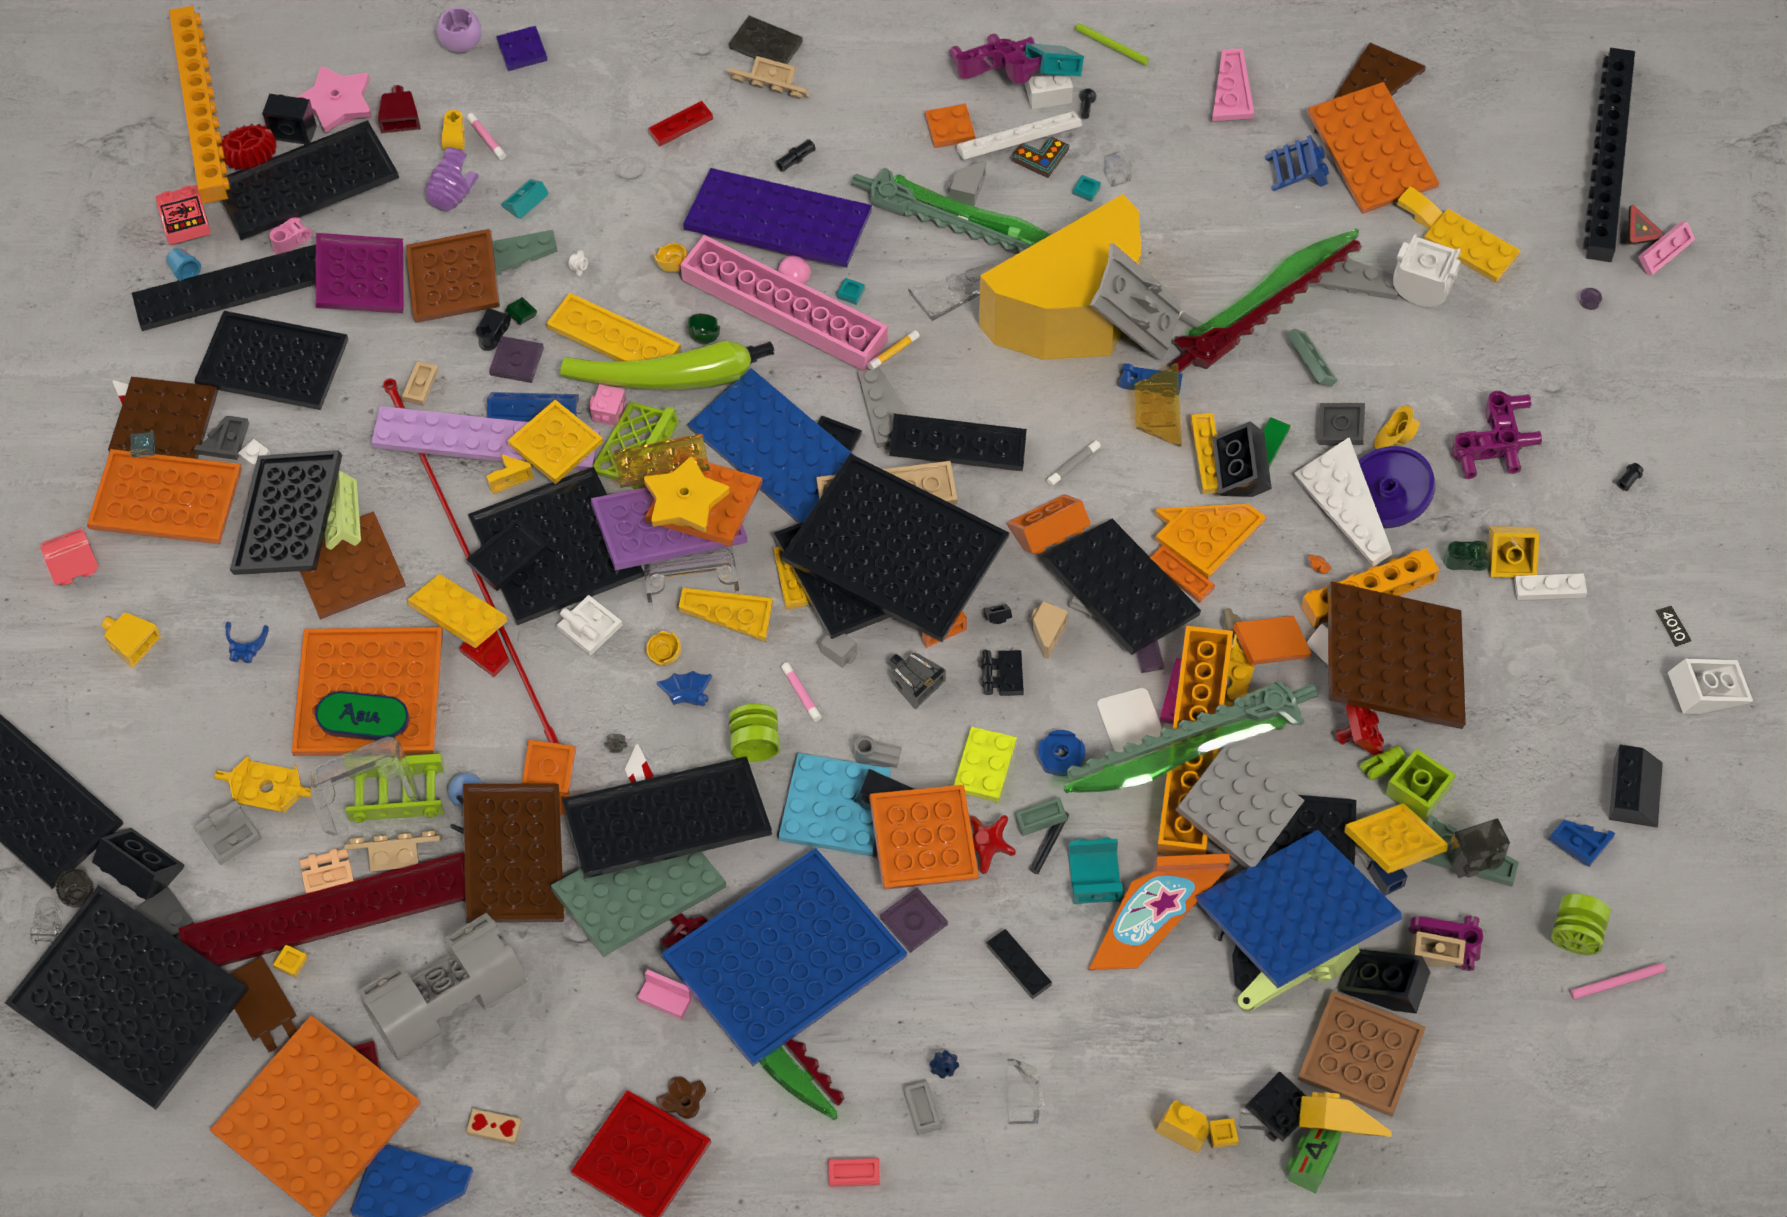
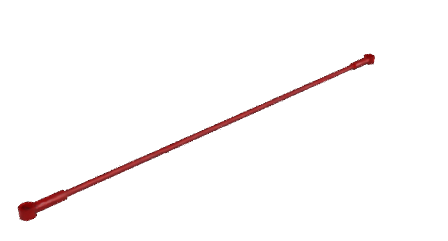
(549, 732)

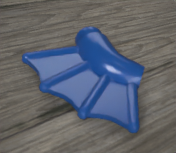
(686, 688)

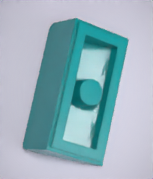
(525, 198)

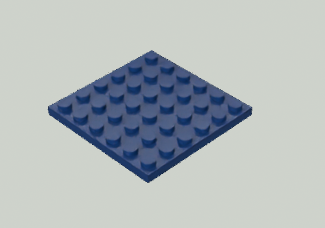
(1298, 908)

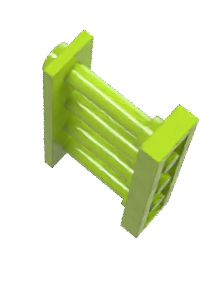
(419, 764)

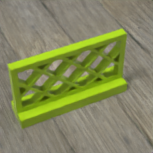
(661, 432)

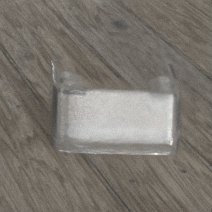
(382, 754)

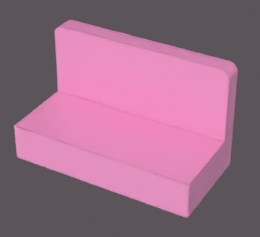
(665, 995)

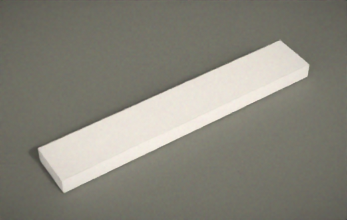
(1019, 135)

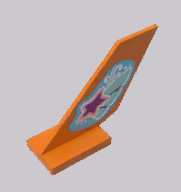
(1155, 907)

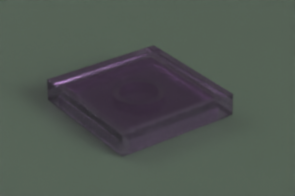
(516, 359)
(913, 920)

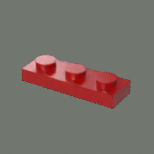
(680, 123)

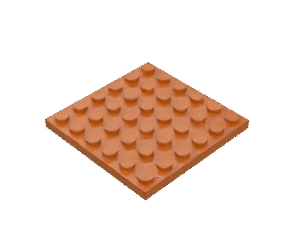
(374, 662)
(315, 1117)

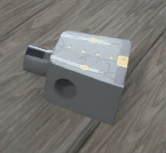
(916, 677)

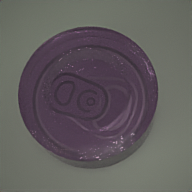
(1590, 298)

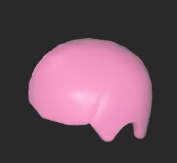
(795, 268)

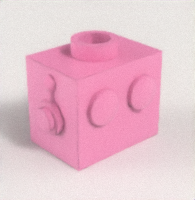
(608, 404)

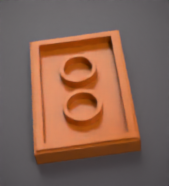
(1272, 640)

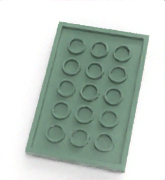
(635, 900)

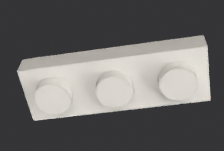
(1550, 586)

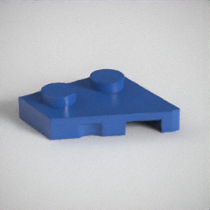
(1581, 841)

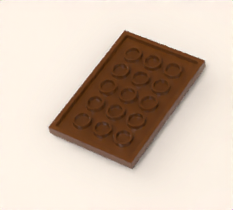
(512, 852)

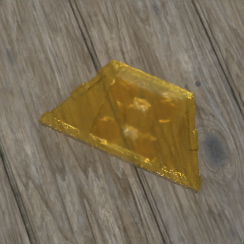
(1159, 406)

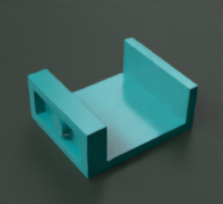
(1056, 59)
(1095, 871)

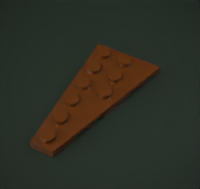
(1380, 66)

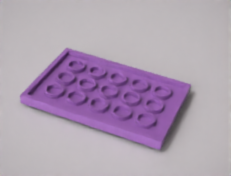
(635, 541)

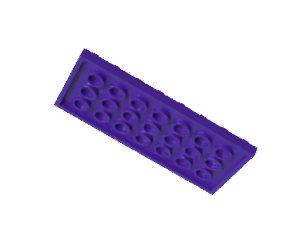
(778, 217)

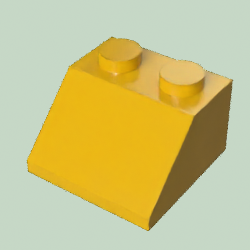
(1513, 551)

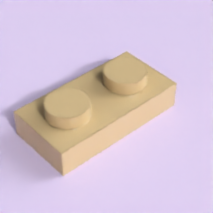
(420, 383)

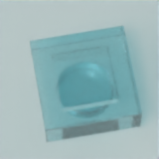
(142, 444)

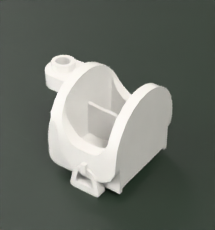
(1425, 272)

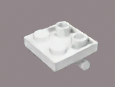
(588, 624)

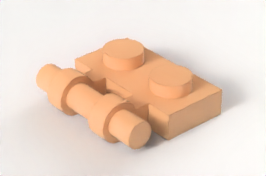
(326, 876)

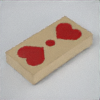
(494, 1126)

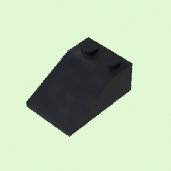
(1387, 979)

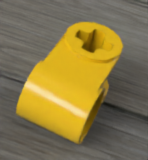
(453, 130)

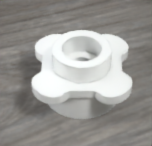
(578, 262)

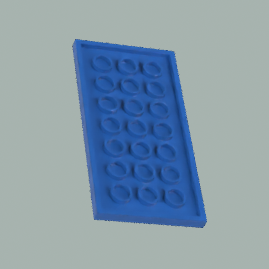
(773, 440)

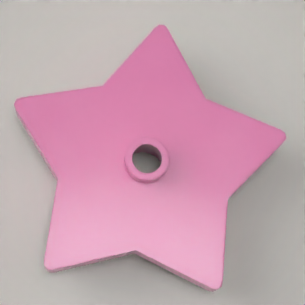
(338, 98)

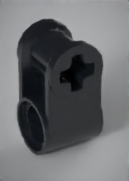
(491, 328)

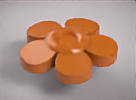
(1319, 563)

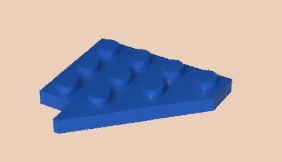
(409, 1184)

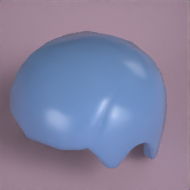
(456, 785)

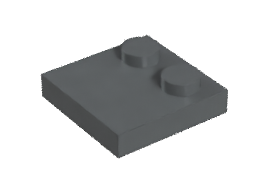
(1341, 422)
(165, 912)

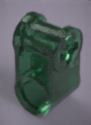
(1470, 556)

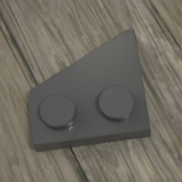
(225, 439)

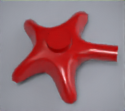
(989, 841)

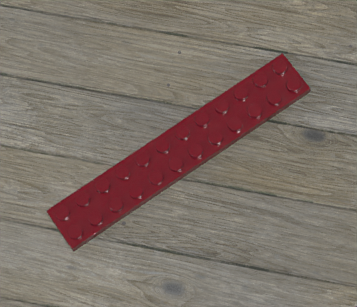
(328, 911)

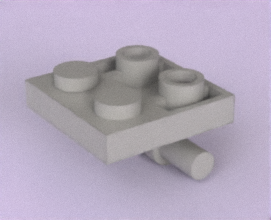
(227, 832)

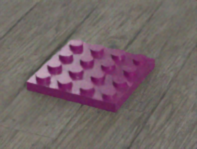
(359, 273)

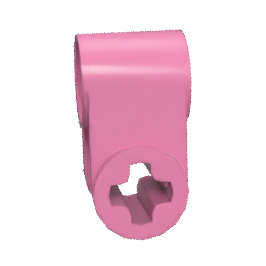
(289, 235)

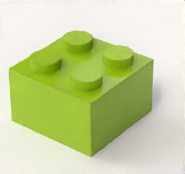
(1420, 784)

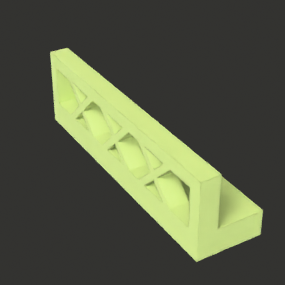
(343, 513)

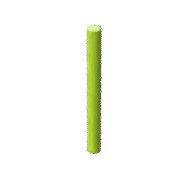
(1112, 44)

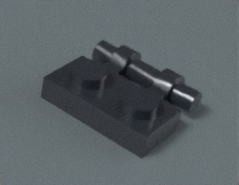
(1010, 673)

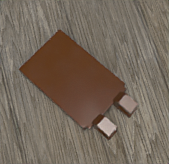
(264, 1004)

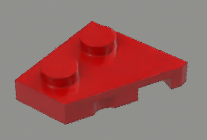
(488, 655)

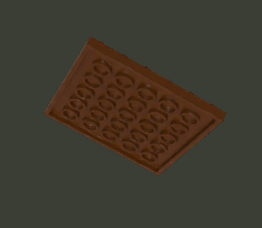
(1395, 655)

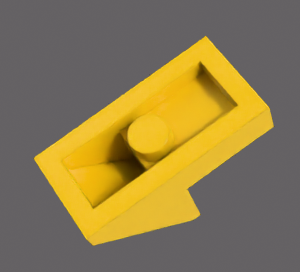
(515, 473)

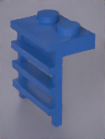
(1310, 161)

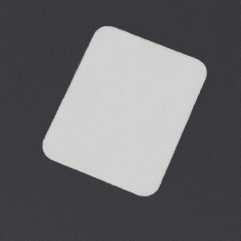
(1129, 717)

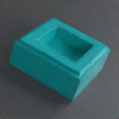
(1086, 188)
(851, 291)

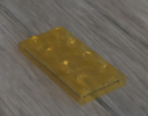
(659, 459)

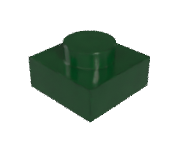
(521, 311)

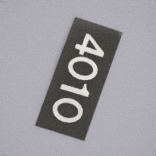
(1673, 626)

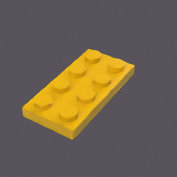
(1478, 247)
(457, 610)

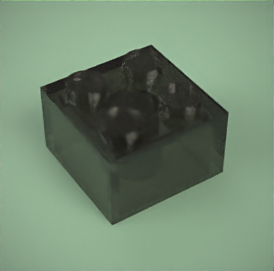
(1478, 848)

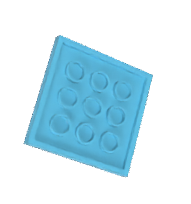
(823, 807)

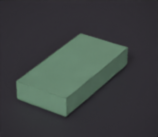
(1041, 816)

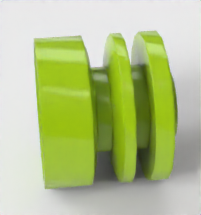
(754, 732)
(1581, 924)

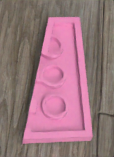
(1233, 92)

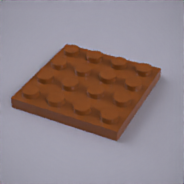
(452, 275)
(353, 573)

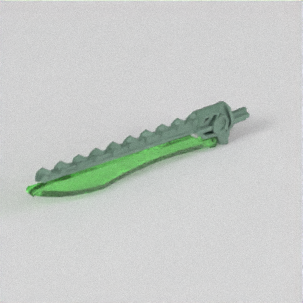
(908, 198)
(1263, 712)

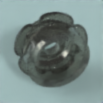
(616, 743)

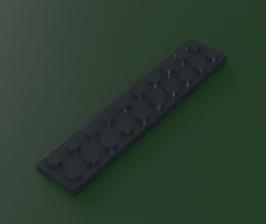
(225, 288)

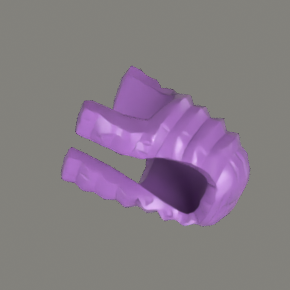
(446, 183)

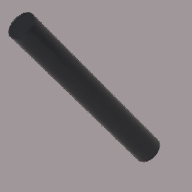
(1047, 847)

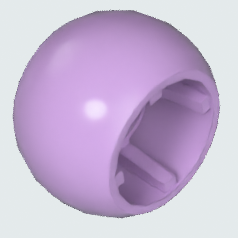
(458, 29)

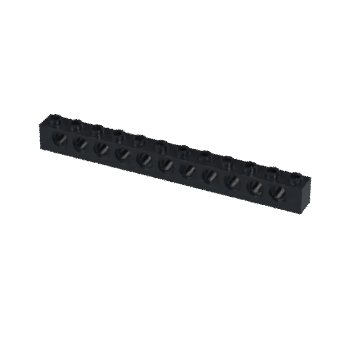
(1610, 155)

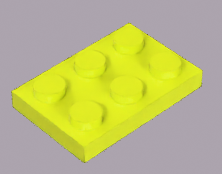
(985, 763)

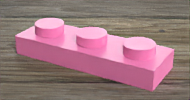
(1666, 247)

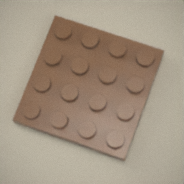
(1361, 1053)

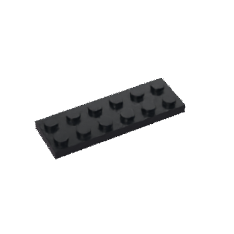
(958, 442)

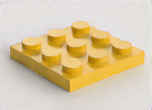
(555, 441)
(1396, 838)

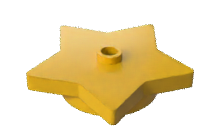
(684, 496)

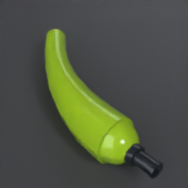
(693, 369)

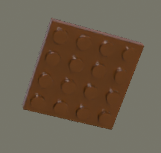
(171, 410)

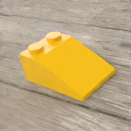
(1330, 1112)

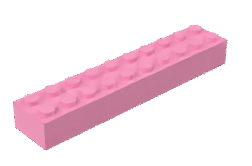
(784, 303)

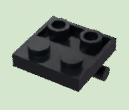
(1277, 1106)

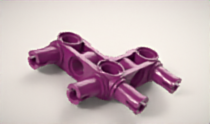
(1000, 54)
(1492, 443)

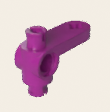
(1453, 930)

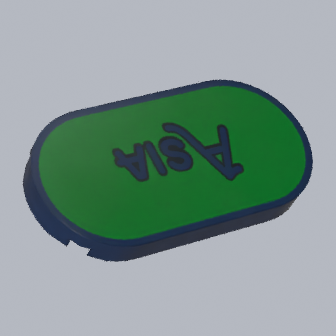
(361, 715)

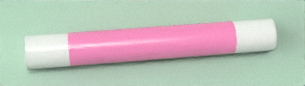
(486, 136)
(801, 692)

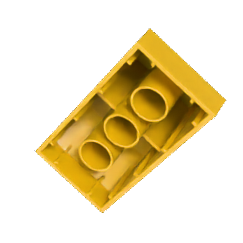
(1045, 293)

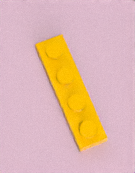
(1203, 430)

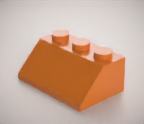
(1049, 523)

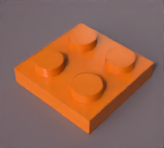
(949, 125)
(549, 764)

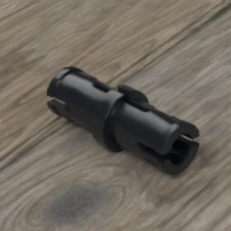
(795, 155)

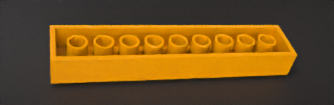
(1199, 690)

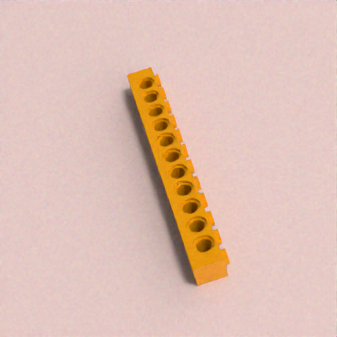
(198, 104)

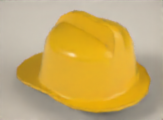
(1399, 429)

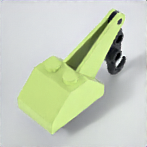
(1260, 989)

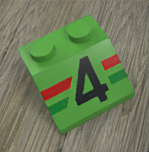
(1314, 1158)

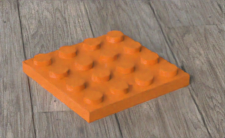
(729, 513)
(923, 837)

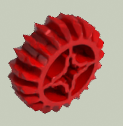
(248, 146)

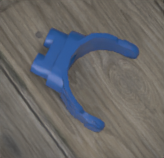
(245, 651)

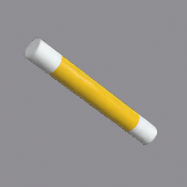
(893, 350)

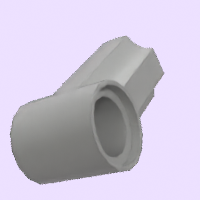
(879, 752)

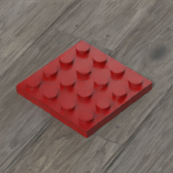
(641, 1156)

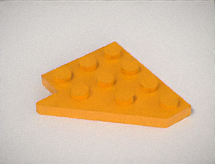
(1207, 534)

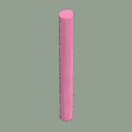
(1617, 981)

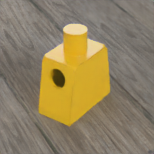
(130, 637)
(1183, 1126)

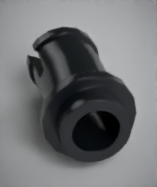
(1633, 472)

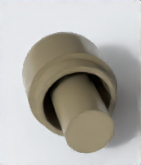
(1230, 620)

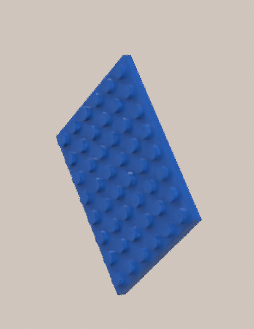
(784, 956)

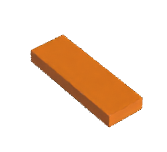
(1183, 574)

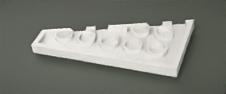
(1342, 492)

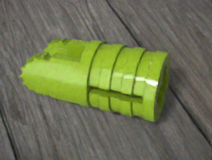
(1384, 762)

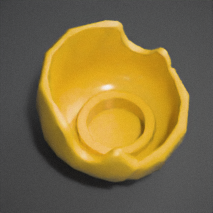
(670, 257)
(664, 648)

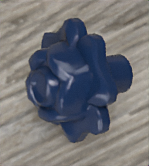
(944, 1064)

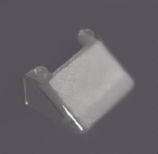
(717, 560)

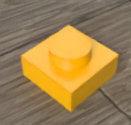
(290, 961)
(1223, 1133)

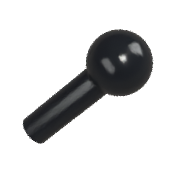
(1088, 97)

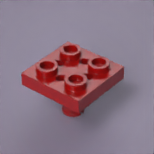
(1362, 730)

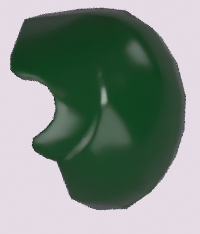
(703, 328)

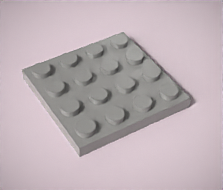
(1239, 805)

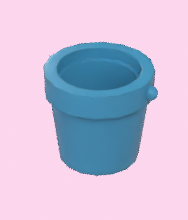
(183, 264)

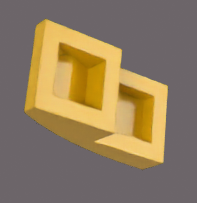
(1425, 211)

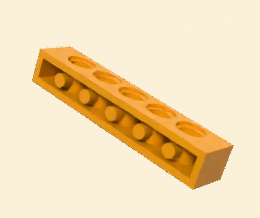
(1404, 581)

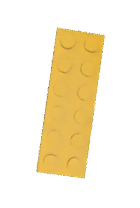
(608, 332)

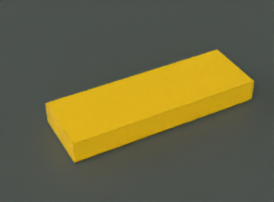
(791, 589)

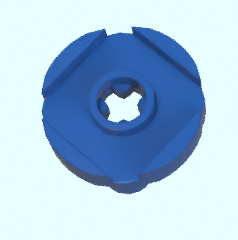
(1058, 740)

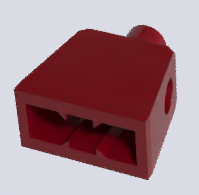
(398, 111)

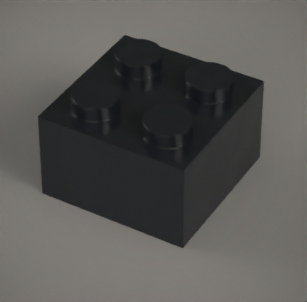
(290, 118)

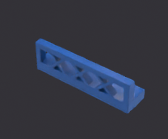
(526, 405)

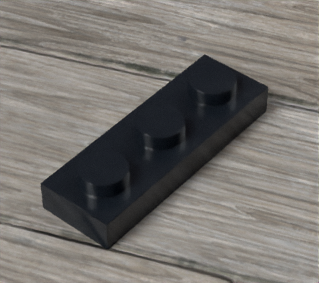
(1019, 964)

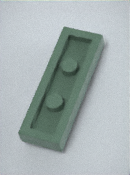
(1312, 357)

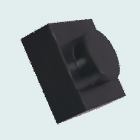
(998, 614)

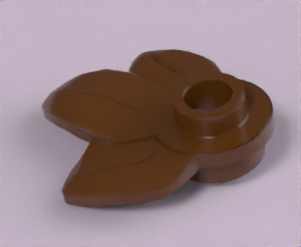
(681, 1094)

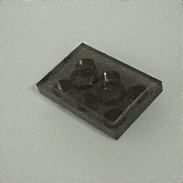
(765, 41)

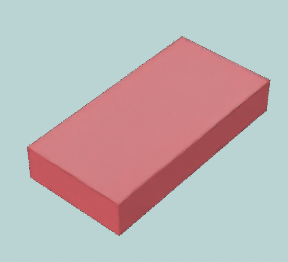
(854, 1172)

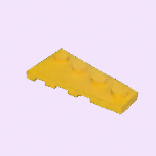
(733, 611)

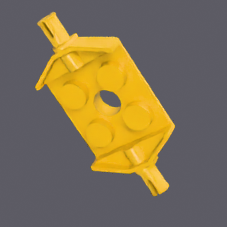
(1239, 673)
(251, 776)

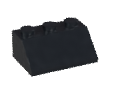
(1242, 461)
(1635, 786)
(136, 862)

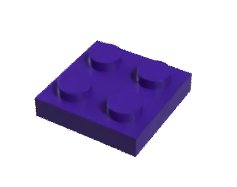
(521, 48)

